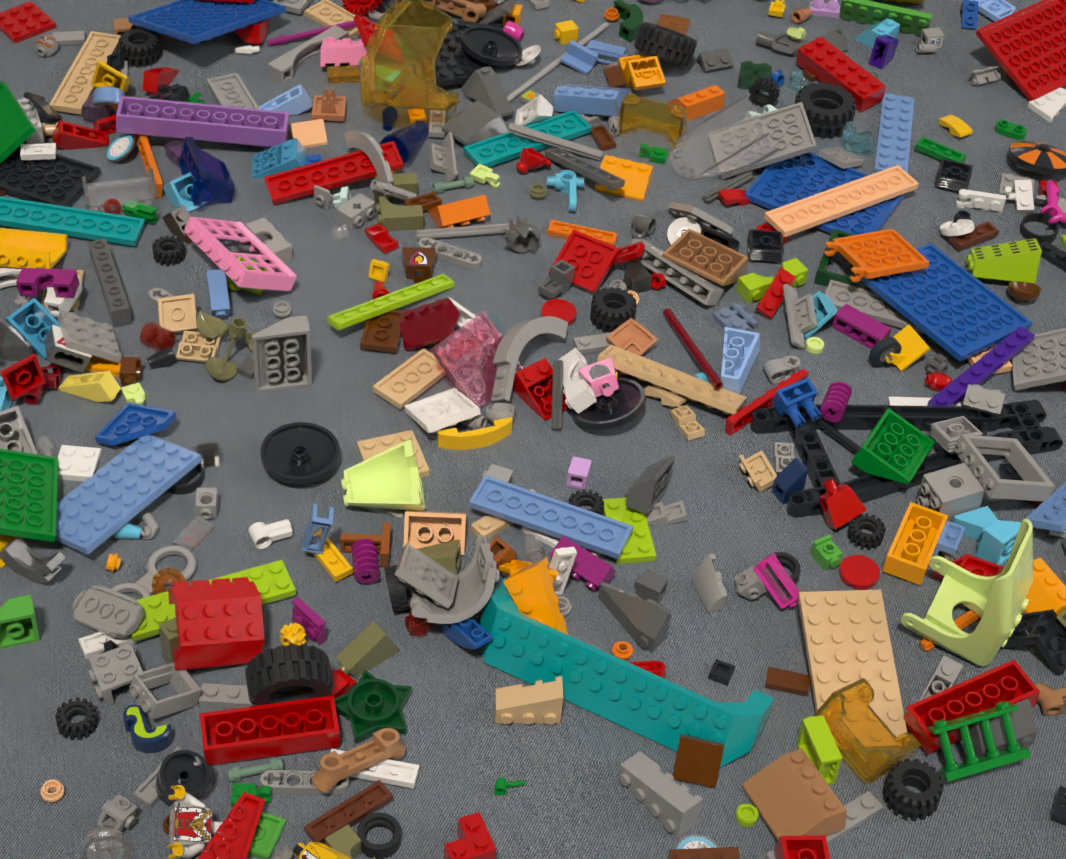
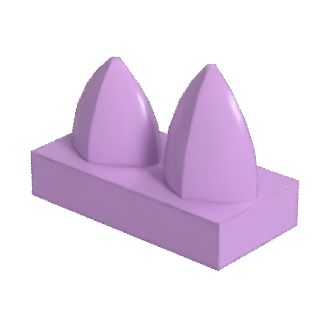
(829, 9)

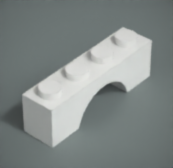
(578, 392)

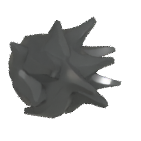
(522, 236)

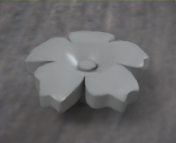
(22, 300)

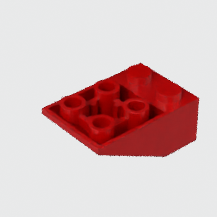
(535, 388)

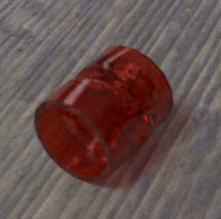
(156, 336)

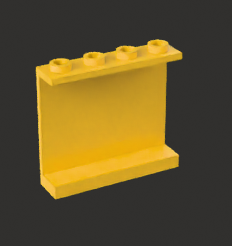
(31, 248)

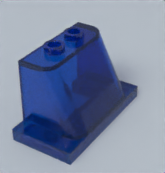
(209, 174)

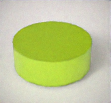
(747, 815)

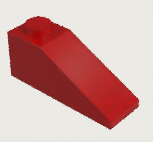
(156, 77)
(78, 137)

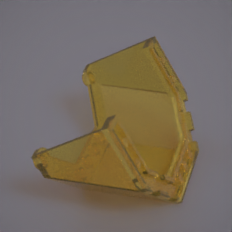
(403, 57)

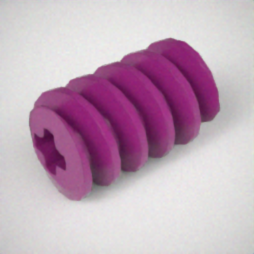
(835, 401)
(365, 561)

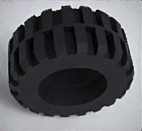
(665, 44)
(827, 108)
(288, 674)

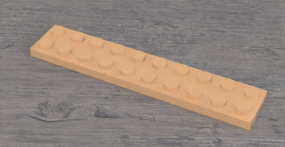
(841, 200)

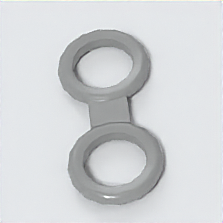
(143, 585)

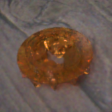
(165, 574)

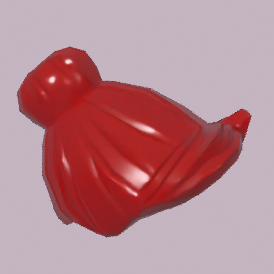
(531, 160)

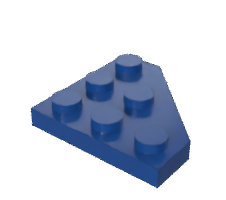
(134, 422)

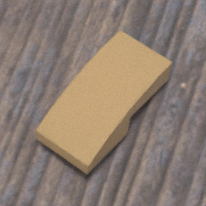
(667, 398)
(686, 422)

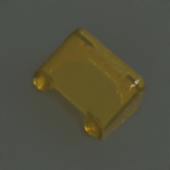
(652, 117)
(862, 734)

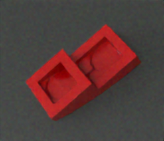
(733, 196)
(380, 238)

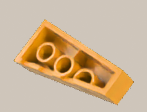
(535, 595)

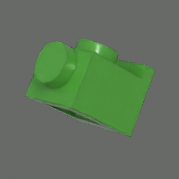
(826, 552)

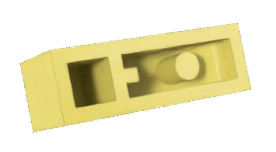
(92, 386)

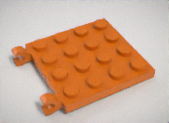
(877, 254)

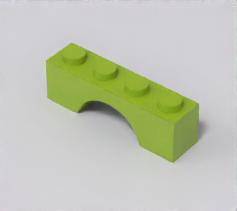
(753, 286)

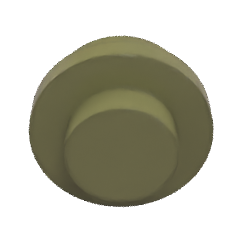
(538, 191)

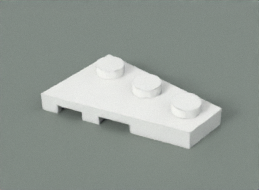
(1049, 104)

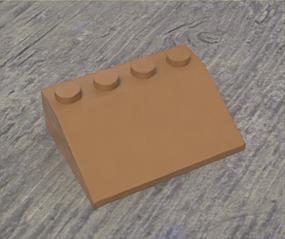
(707, 258)
(795, 798)

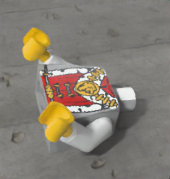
(189, 824)

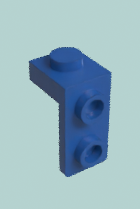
(969, 14)

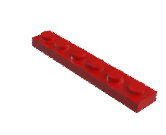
(744, 416)

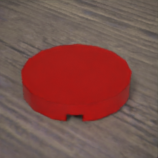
(560, 309)
(859, 572)

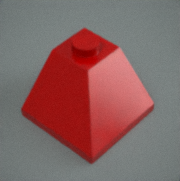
(253, 33)
(23, 377)

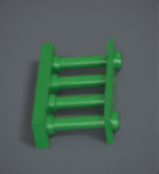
(994, 757)

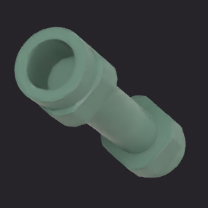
(467, 182)
(235, 774)

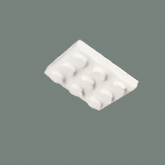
(442, 410)

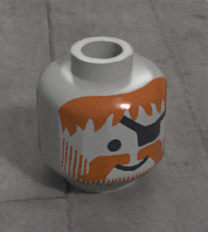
(46, 46)

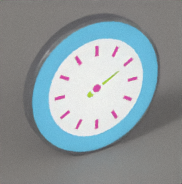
(120, 148)

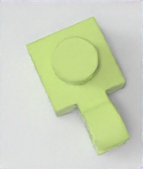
(796, 34)
(483, 174)
(133, 393)

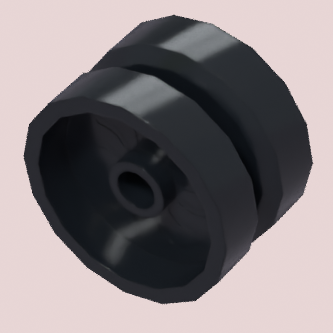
(183, 769)

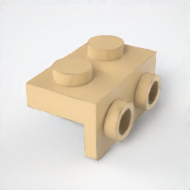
(759, 469)

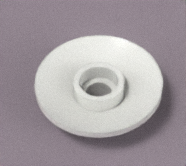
(528, 55)
(679, 226)

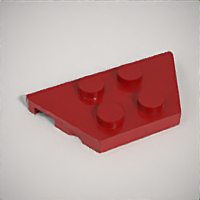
(974, 565)

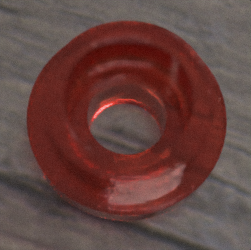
(109, 202)

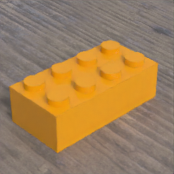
(914, 543)

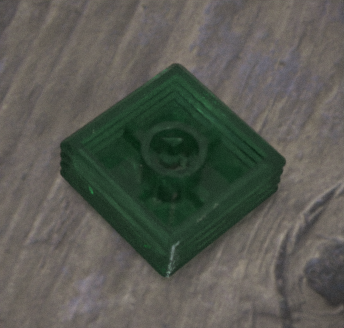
(751, 72)

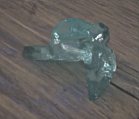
(797, 81)

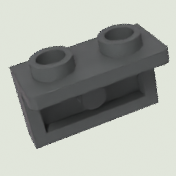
(715, 60)

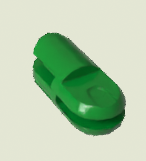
(141, 210)

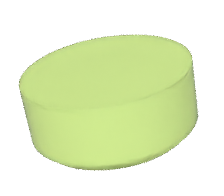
(814, 345)

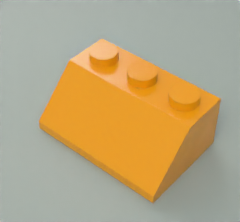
(636, 177)
(1046, 590)

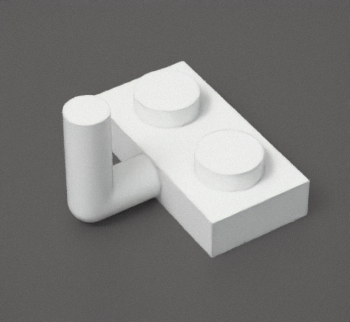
(1022, 195)

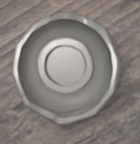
(500, 411)

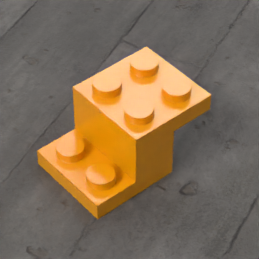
(642, 71)

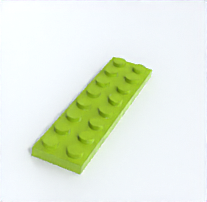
(270, 579)

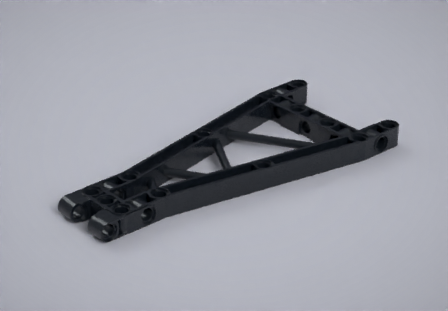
(1019, 416)

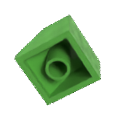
(18, 622)

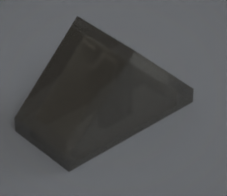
(209, 454)

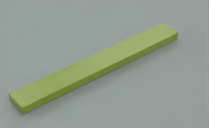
(390, 302)

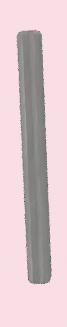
(555, 141)
(462, 231)

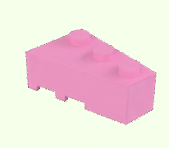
(341, 51)

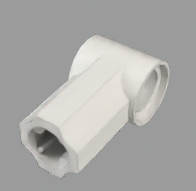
(264, 534)

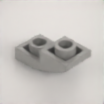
(782, 455)

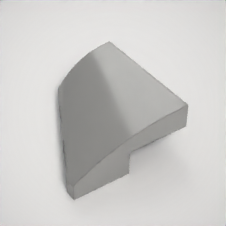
(709, 585)

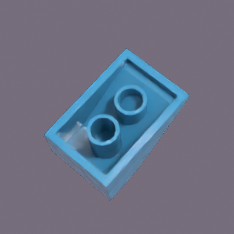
(33, 324)

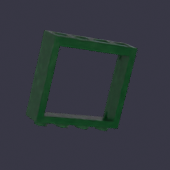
(823, 277)

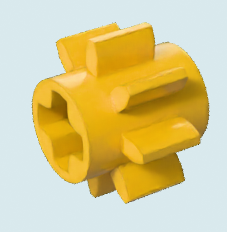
(292, 634)

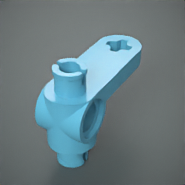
(566, 183)

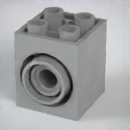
(951, 491)

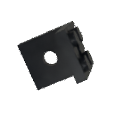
(1048, 635)

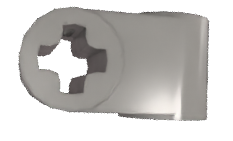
(780, 369)

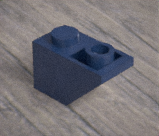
(789, 480)

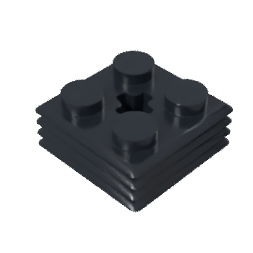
(171, 93)
(953, 175)
(765, 245)

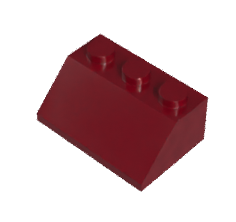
(428, 323)

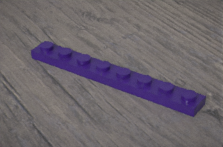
(983, 368)

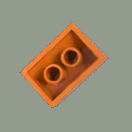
(701, 102)
(460, 212)

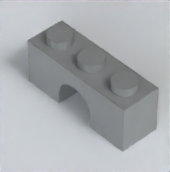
(271, 238)

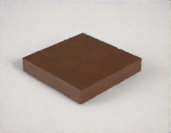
(698, 761)

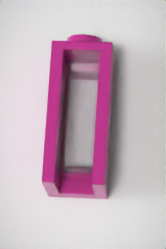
(777, 581)

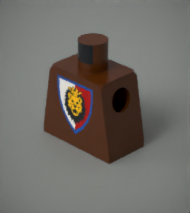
(418, 263)

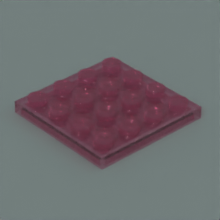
(469, 358)

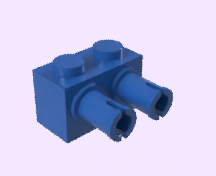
(794, 397)

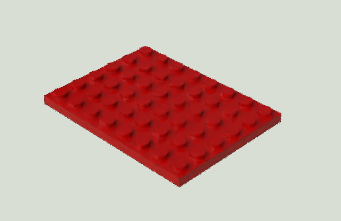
(1031, 46)

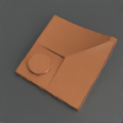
(632, 337)

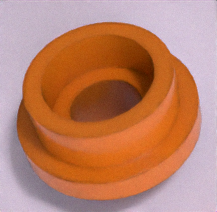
(611, 14)
(622, 650)

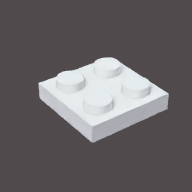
(77, 462)

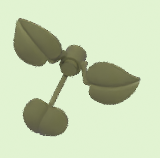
(211, 327)

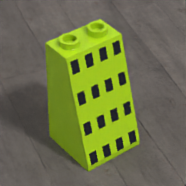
(1006, 261)

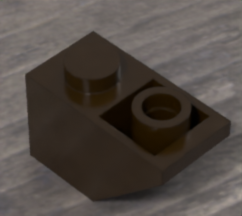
(177, 221)

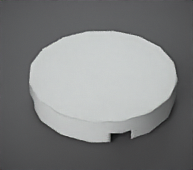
(958, 228)

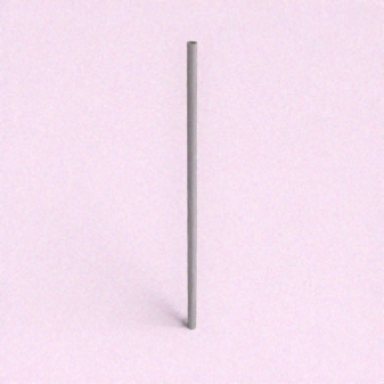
(555, 63)

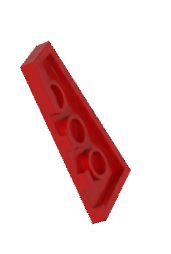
(236, 831)

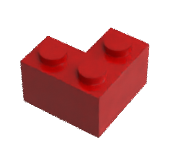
(473, 840)

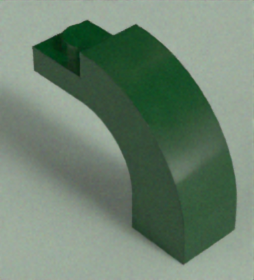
(632, 19)

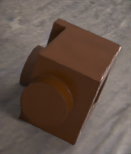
(130, 370)

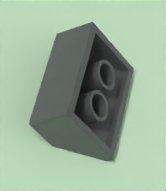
(650, 486)
(1023, 726)

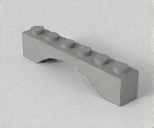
(284, 67)

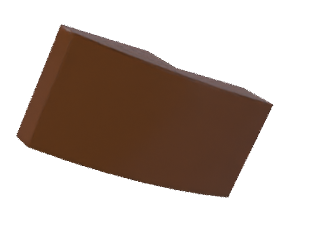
(614, 75)

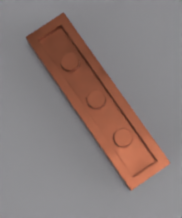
(349, 811)

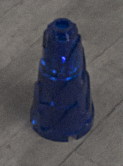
(408, 139)

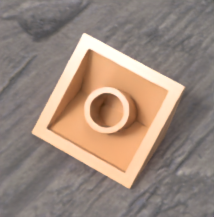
(309, 133)

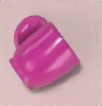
(514, 30)

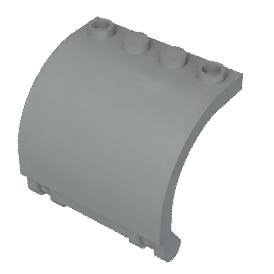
(471, 593)

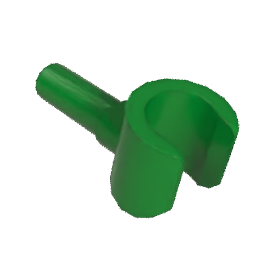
(502, 784)

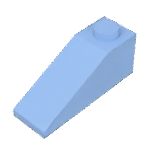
(293, 101)

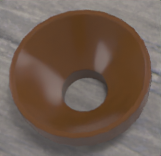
(1024, 291)

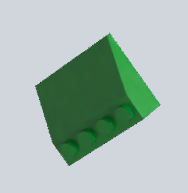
(893, 449)

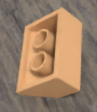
(433, 528)

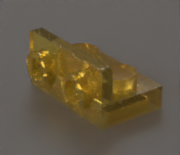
(343, 74)

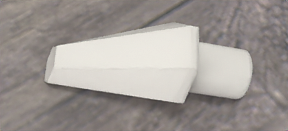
(247, 50)

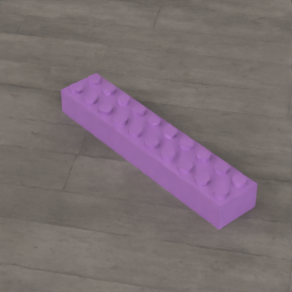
(201, 121)

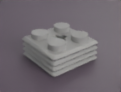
(949, 431)

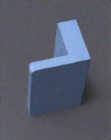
(579, 57)
(949, 538)

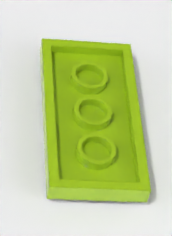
(640, 544)

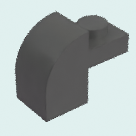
(559, 280)

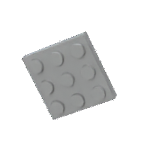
(89, 336)
(426, 576)

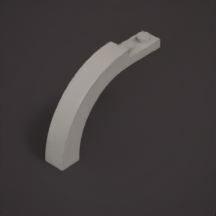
(512, 345)

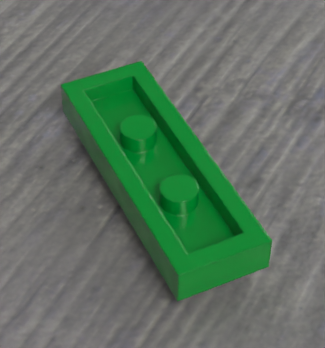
(938, 150)

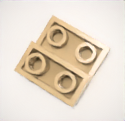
(197, 347)

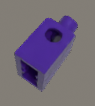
(883, 48)

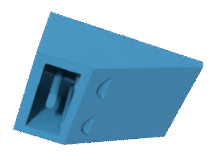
(278, 159)

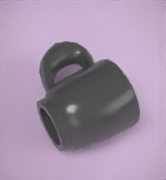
(643, 224)

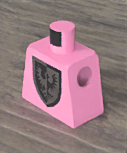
(600, 377)

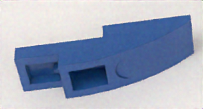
(467, 633)

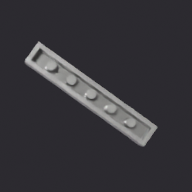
(683, 278)

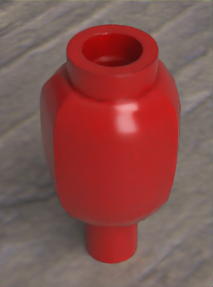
(937, 381)

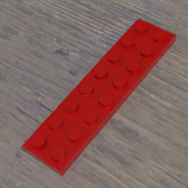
(328, 174)

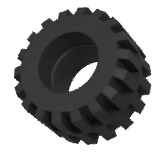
(140, 47)
(612, 308)
(908, 803)

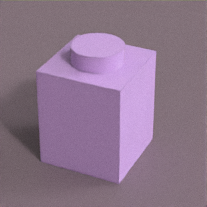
(579, 473)

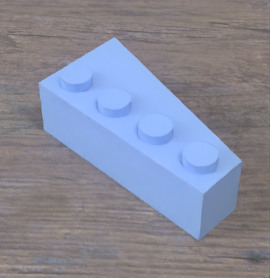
(738, 357)

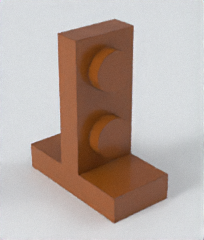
(382, 543)

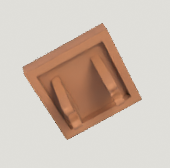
(329, 106)

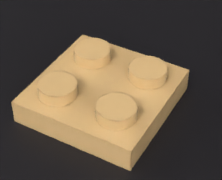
(178, 313)

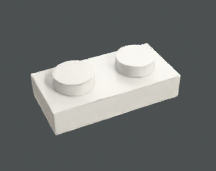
(38, 151)

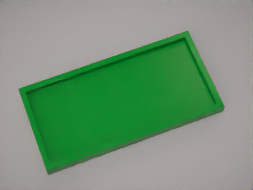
(14, 123)

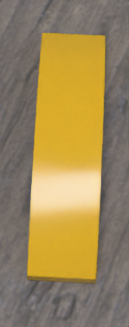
(475, 438)

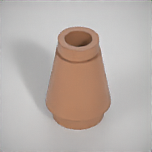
(800, 15)

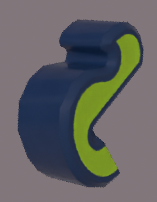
(143, 738)

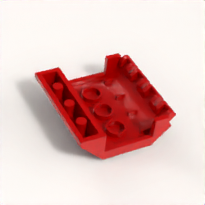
(216, 622)

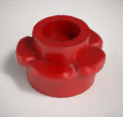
(662, 282)

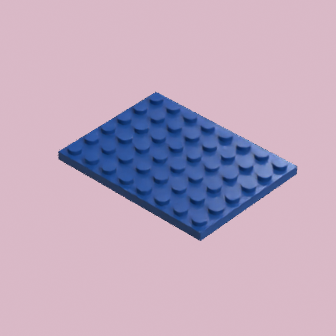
(202, 21)
(809, 175)
(949, 305)

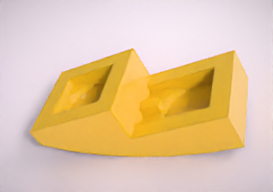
(956, 126)

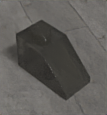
(637, 277)

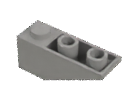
(944, 677)

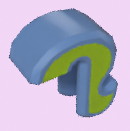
(107, 96)

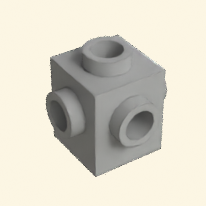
(749, 584)
(118, 813)

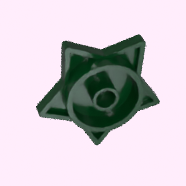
(373, 706)

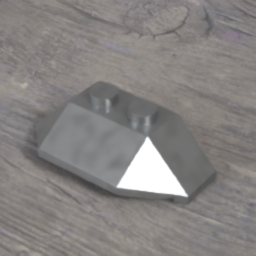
(12, 344)

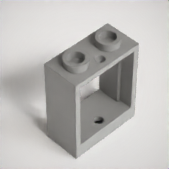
(182, 682)

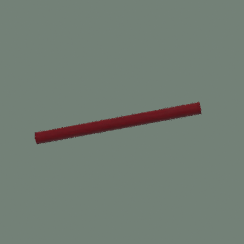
(693, 349)

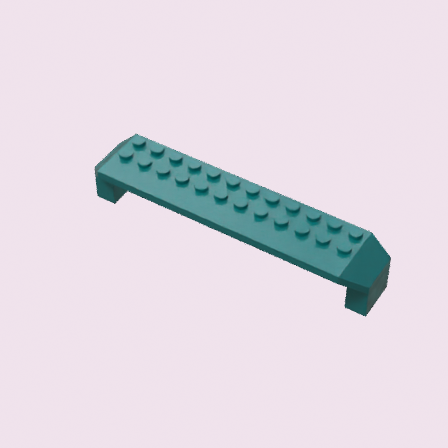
(614, 686)

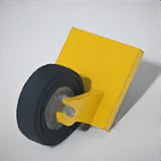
(900, 349)

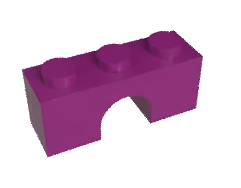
(34, 280)

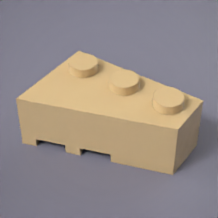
(530, 704)

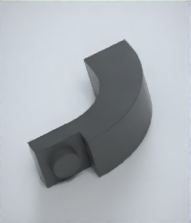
(29, 563)

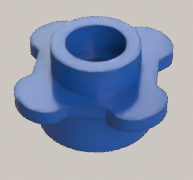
(778, 77)

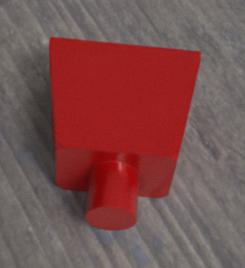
(839, 504)

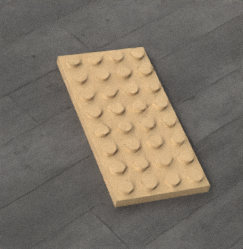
(848, 642)

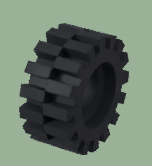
(770, 87)
(161, 253)
(587, 499)
(867, 523)
(72, 709)

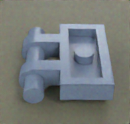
(731, 319)

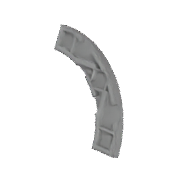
(372, 149)

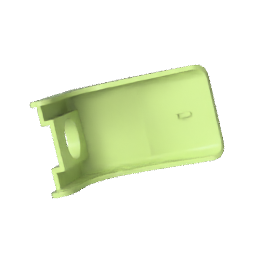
(994, 598)

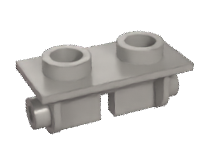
(979, 77)

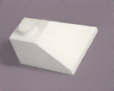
(534, 111)

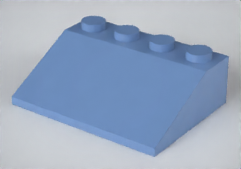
(589, 99)

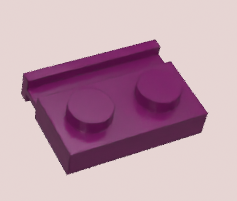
(309, 620)

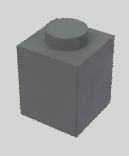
(651, 586)

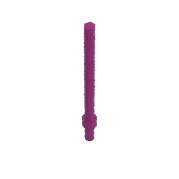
(283, 39)

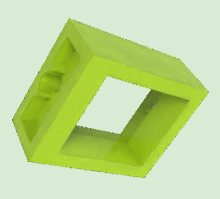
(820, 747)

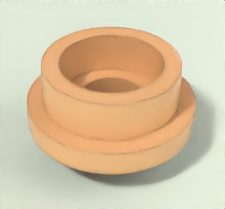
(49, 786)

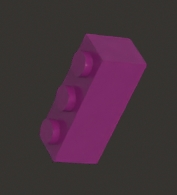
(860, 326)
(587, 565)

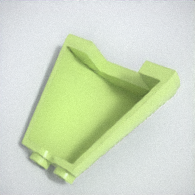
(386, 481)

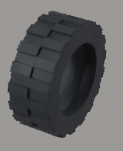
(396, 590)

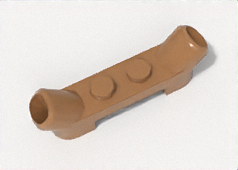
(469, 11)
(1051, 699)
(336, 767)

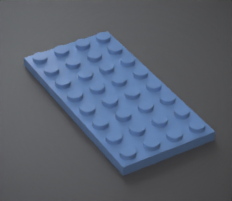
(120, 491)

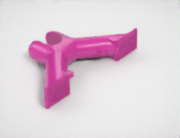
(1052, 204)

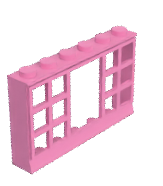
(204, 234)

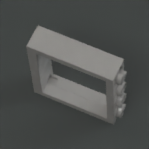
(1035, 484)

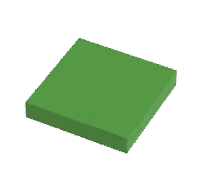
(266, 836)

